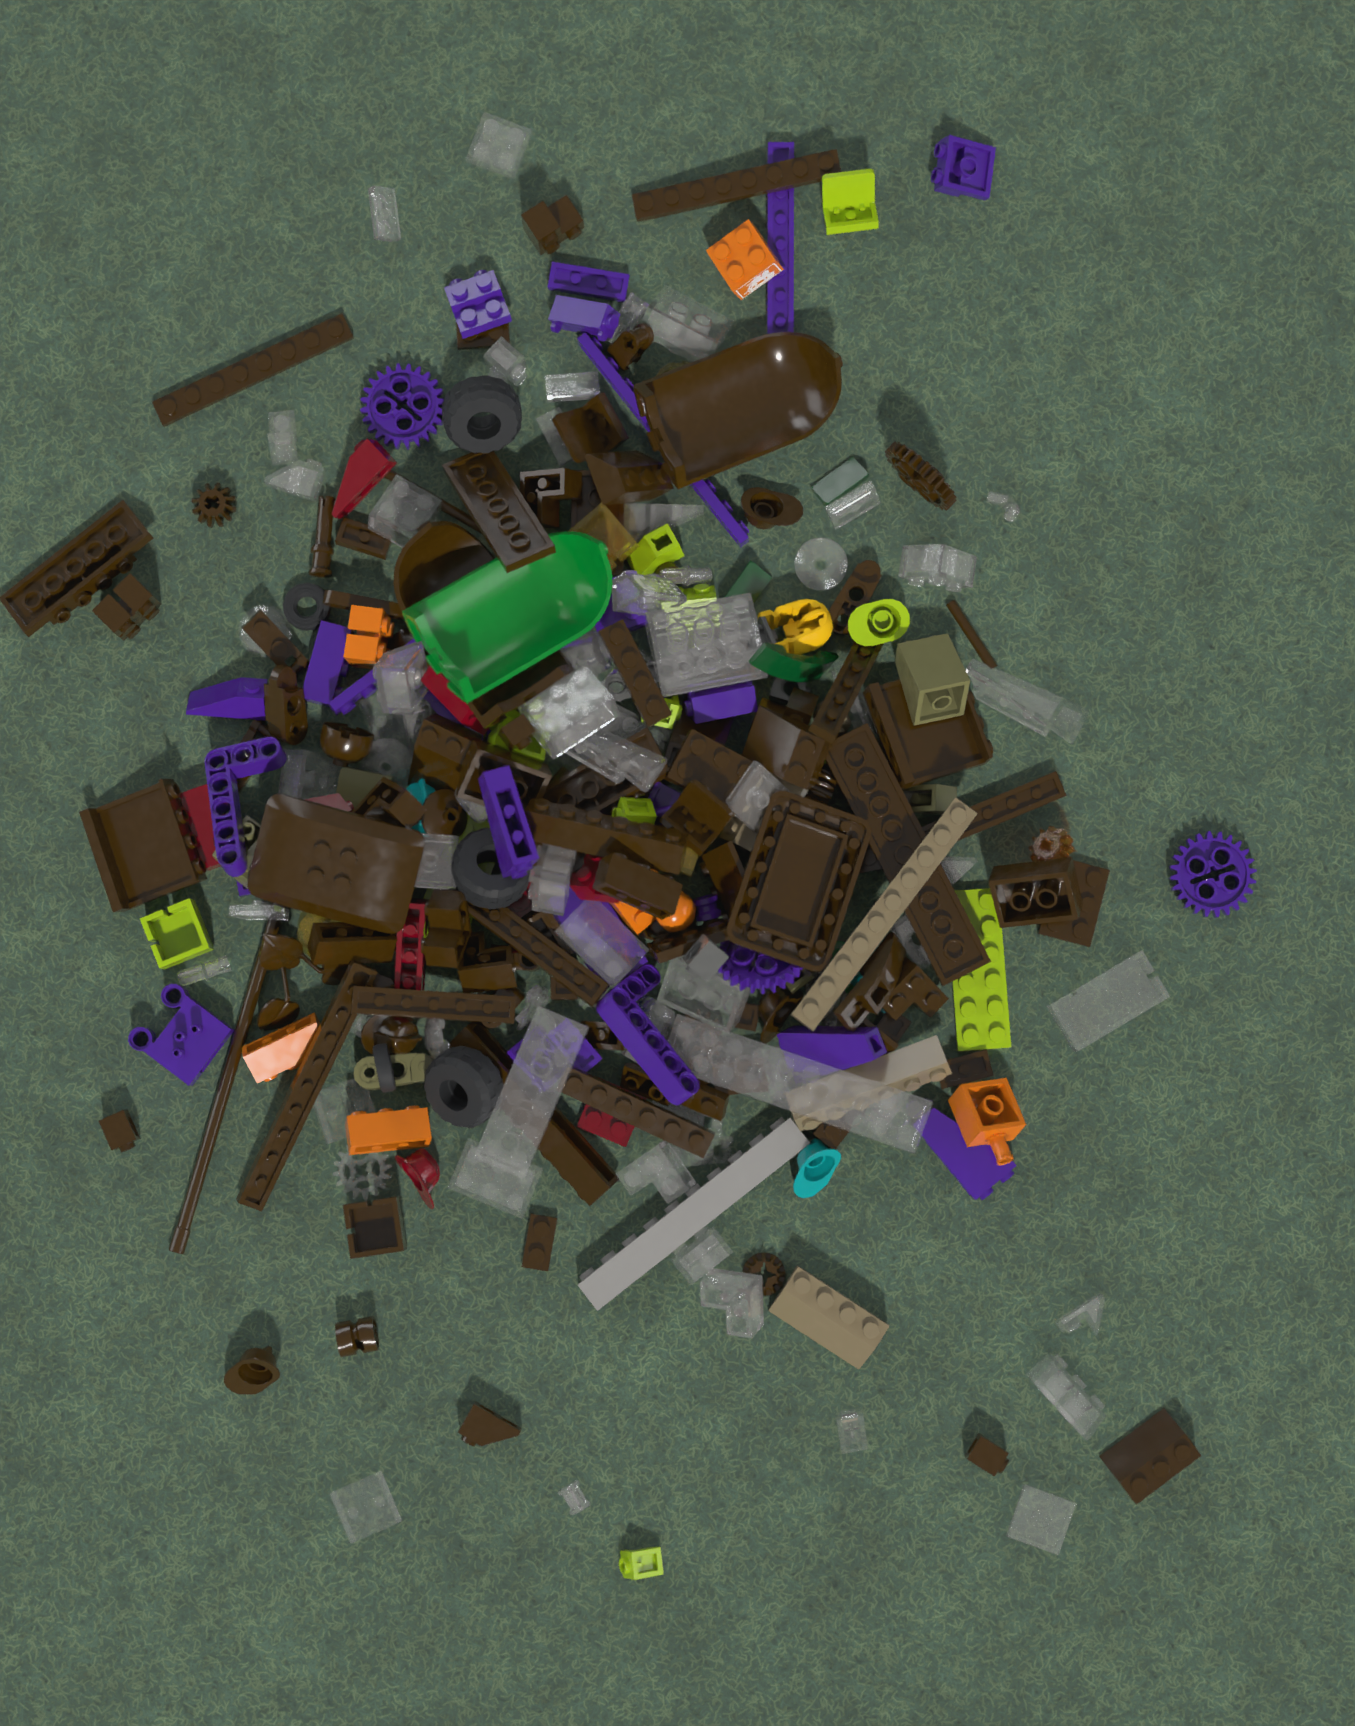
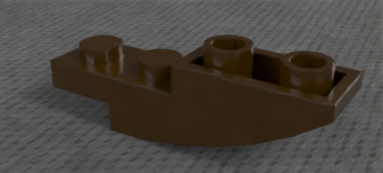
(877, 984)
(705, 1101)

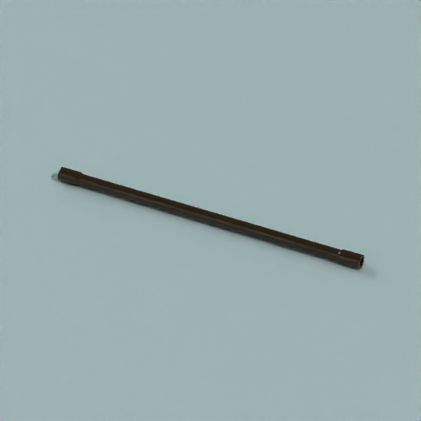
(182, 1230)

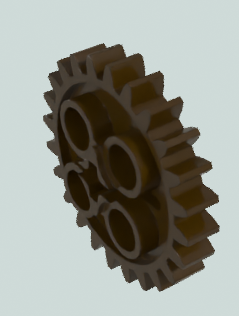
(920, 476)

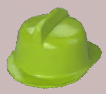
(878, 622)

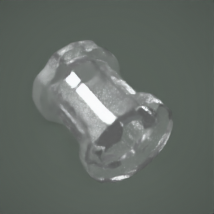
(574, 1497)

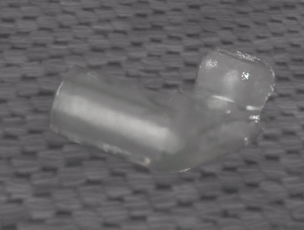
(1006, 502)

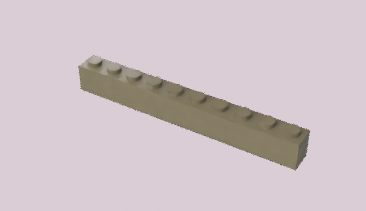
(884, 914)

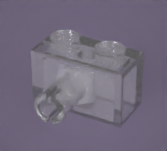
(505, 363)

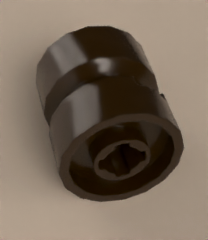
(357, 1336)

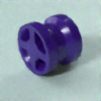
(707, 907)

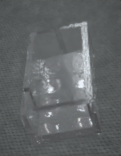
(1107, 1001)

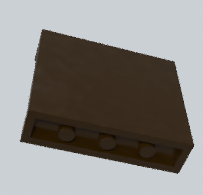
(927, 749)
(144, 846)

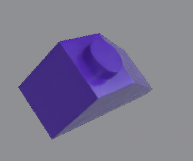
(231, 699)

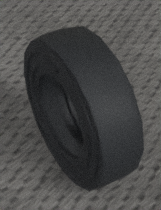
(290, 606)
(384, 1068)

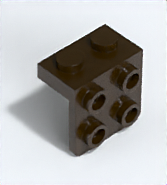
(590, 428)
(699, 815)

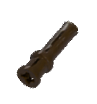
(322, 548)

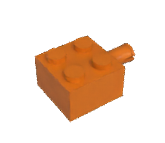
(988, 1115)

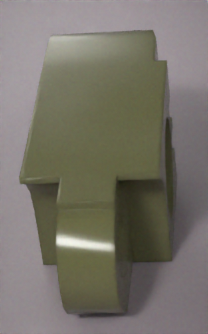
(414, 1065)

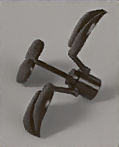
(283, 953)

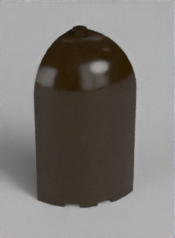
(739, 403)
(439, 557)

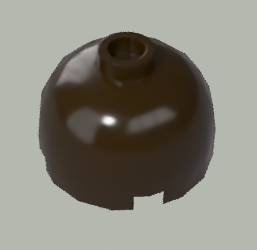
(345, 743)

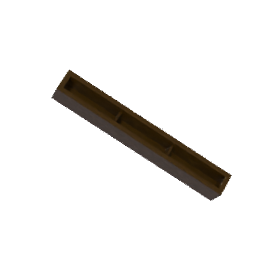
(562, 1142)

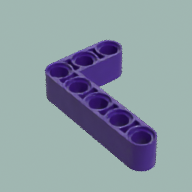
(229, 798)
(643, 1039)

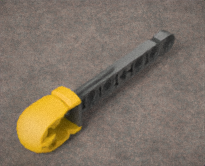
(803, 620)

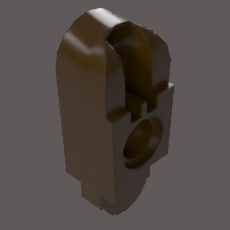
(865, 579)
(285, 706)

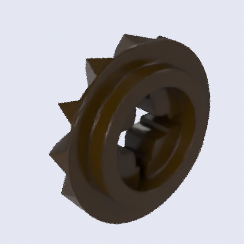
(773, 1265)

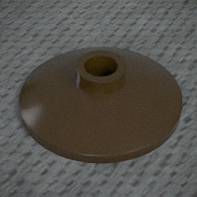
(436, 819)

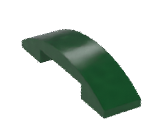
(791, 667)

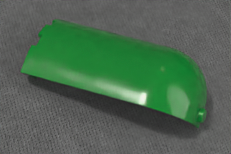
(504, 622)

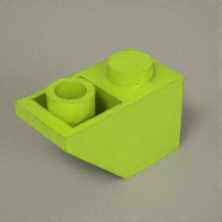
(654, 550)

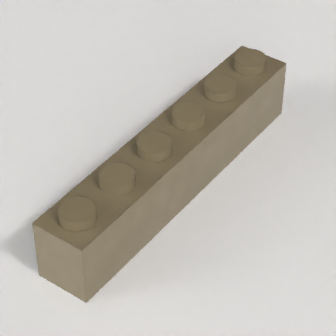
(901, 1069)

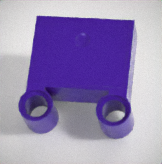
(188, 1039)

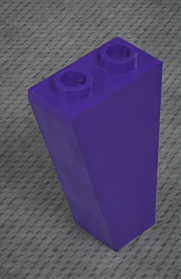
(508, 823)
(833, 1044)
(971, 1166)

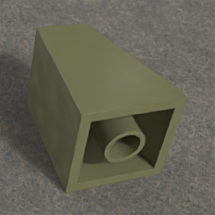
(932, 678)

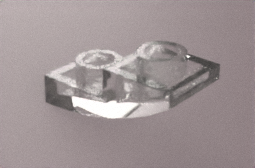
(630, 315)

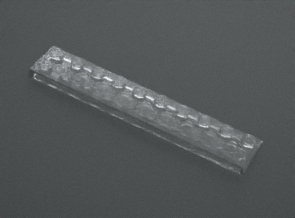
(800, 1084)

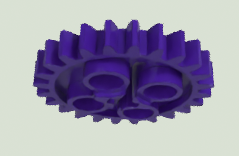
(387, 424)
(1220, 896)
(755, 969)

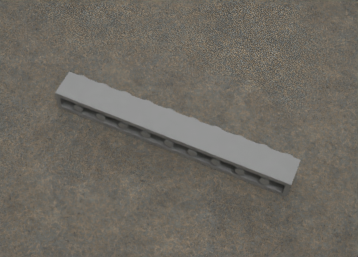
(693, 1213)

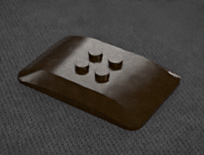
(335, 863)
(798, 881)

